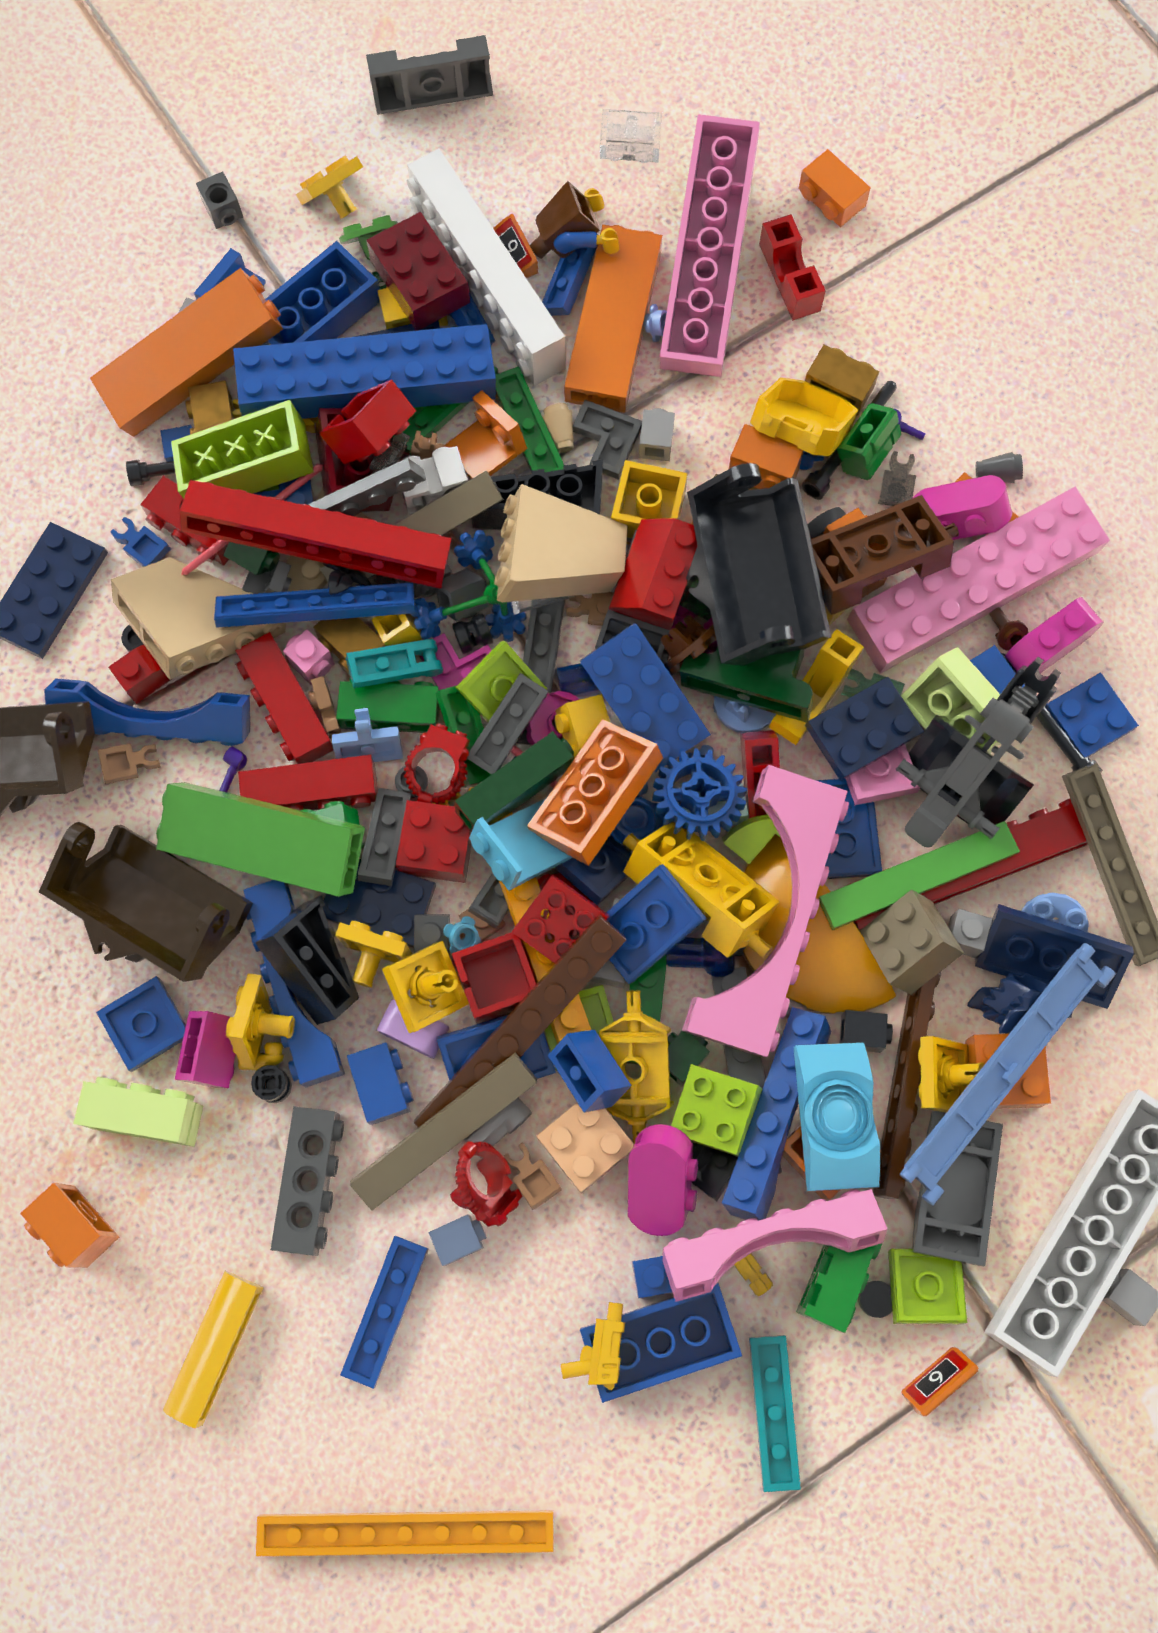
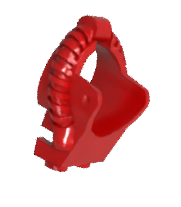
(439, 740)
(500, 1200)

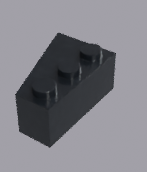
(309, 962)

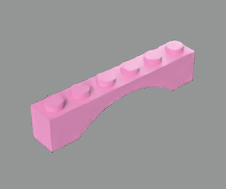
(844, 1223)

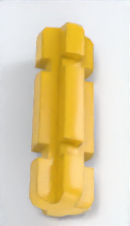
(750, 1269)

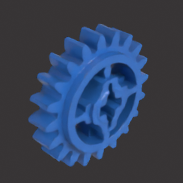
(723, 789)

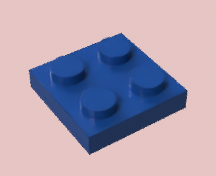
(1092, 715)
(143, 1023)

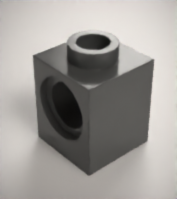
(213, 192)

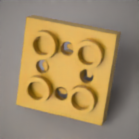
(332, 185)
(372, 948)
(435, 983)
(254, 1020)
(944, 1072)

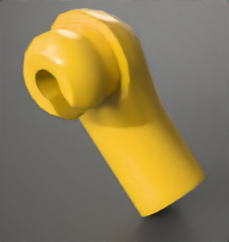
(272, 1056)

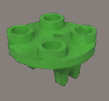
(356, 233)

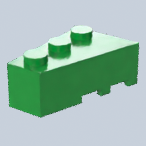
(836, 1286)

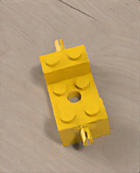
(731, 898)

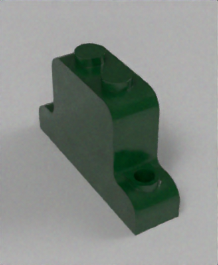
(763, 684)

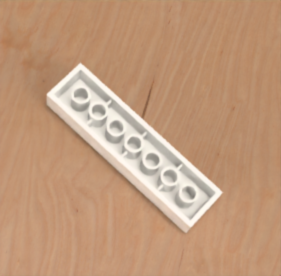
(488, 267)
(1084, 1241)

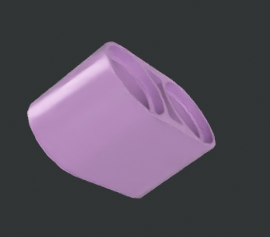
(422, 1041)

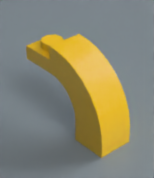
(825, 678)

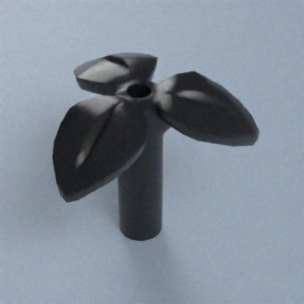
(343, 578)

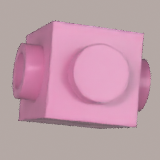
(308, 656)

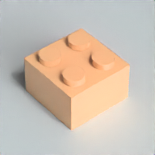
(585, 1144)

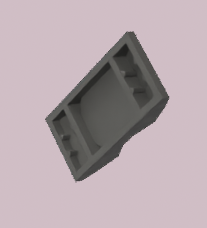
(961, 1218)

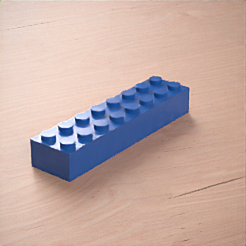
(424, 364)

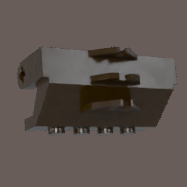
(43, 751)
(144, 901)

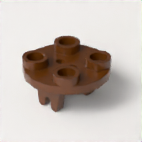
(686, 641)

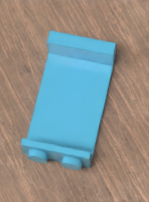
(515, 850)

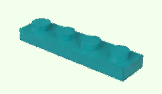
(774, 1413)

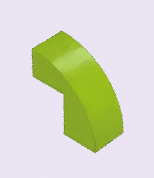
(750, 837)

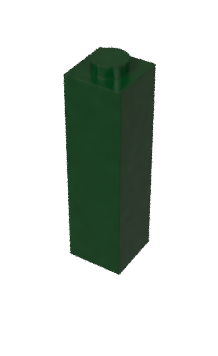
(515, 781)

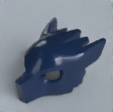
(1008, 1001)

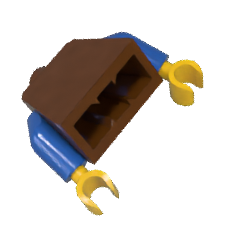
(571, 224)

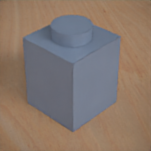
(457, 1239)

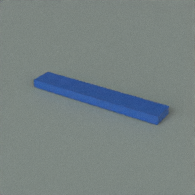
(314, 605)

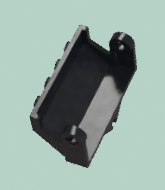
(756, 566)

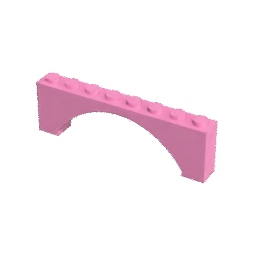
(806, 820)

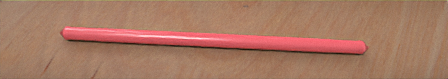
(221, 543)

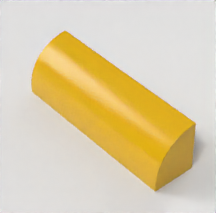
(212, 1350)

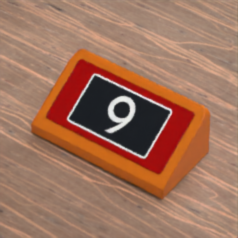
(517, 245)
(939, 1381)

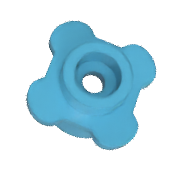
(465, 926)

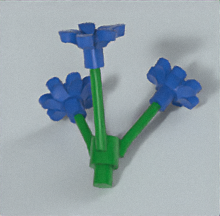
(503, 621)

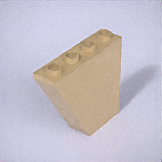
(556, 549)
(177, 616)

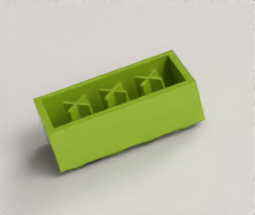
(246, 451)

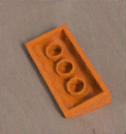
(595, 791)

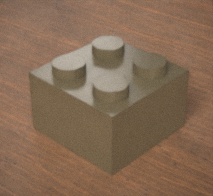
(911, 942)

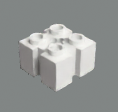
(443, 474)

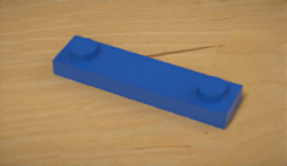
(384, 1312)

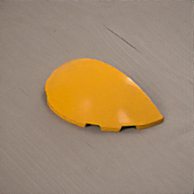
(836, 965)

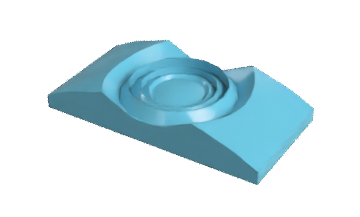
(837, 1116)

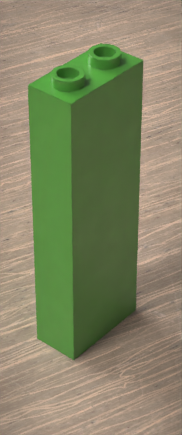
(260, 838)

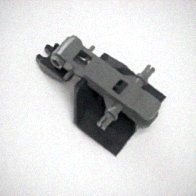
(964, 776)

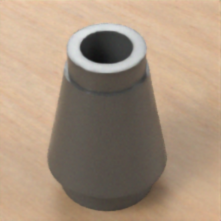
(1005, 466)

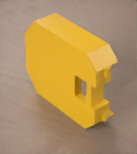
(804, 416)

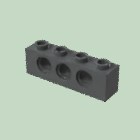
(292, 1197)

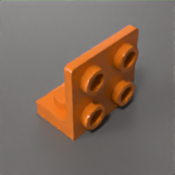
(490, 440)

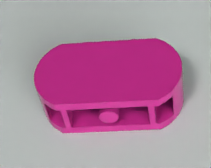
(972, 504)
(1056, 636)
(661, 1180)

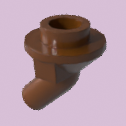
(1009, 632)

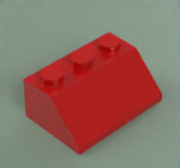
(656, 571)

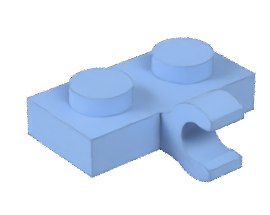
(381, 743)

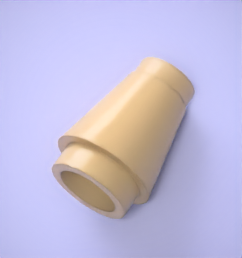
(560, 426)

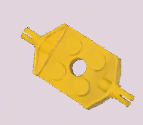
(645, 1042)

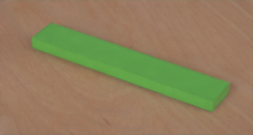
(918, 874)

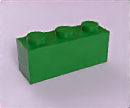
(390, 705)

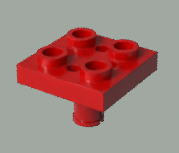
(561, 920)

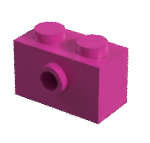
(206, 1051)

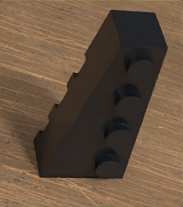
(572, 484)

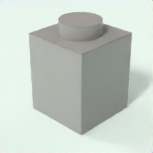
(656, 434)
(970, 931)
(1132, 1297)

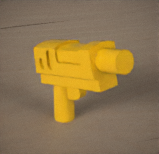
(602, 1359)

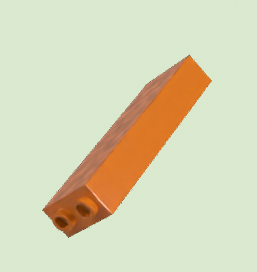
(613, 320)
(186, 352)

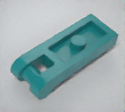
(393, 663)

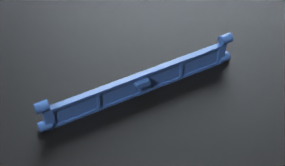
(1003, 1070)

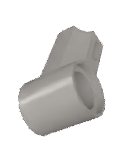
(502, 1123)

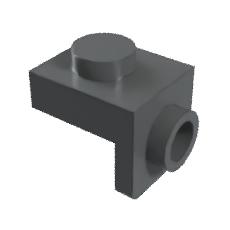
(270, 581)

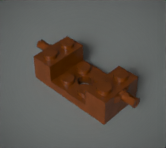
(911, 540)

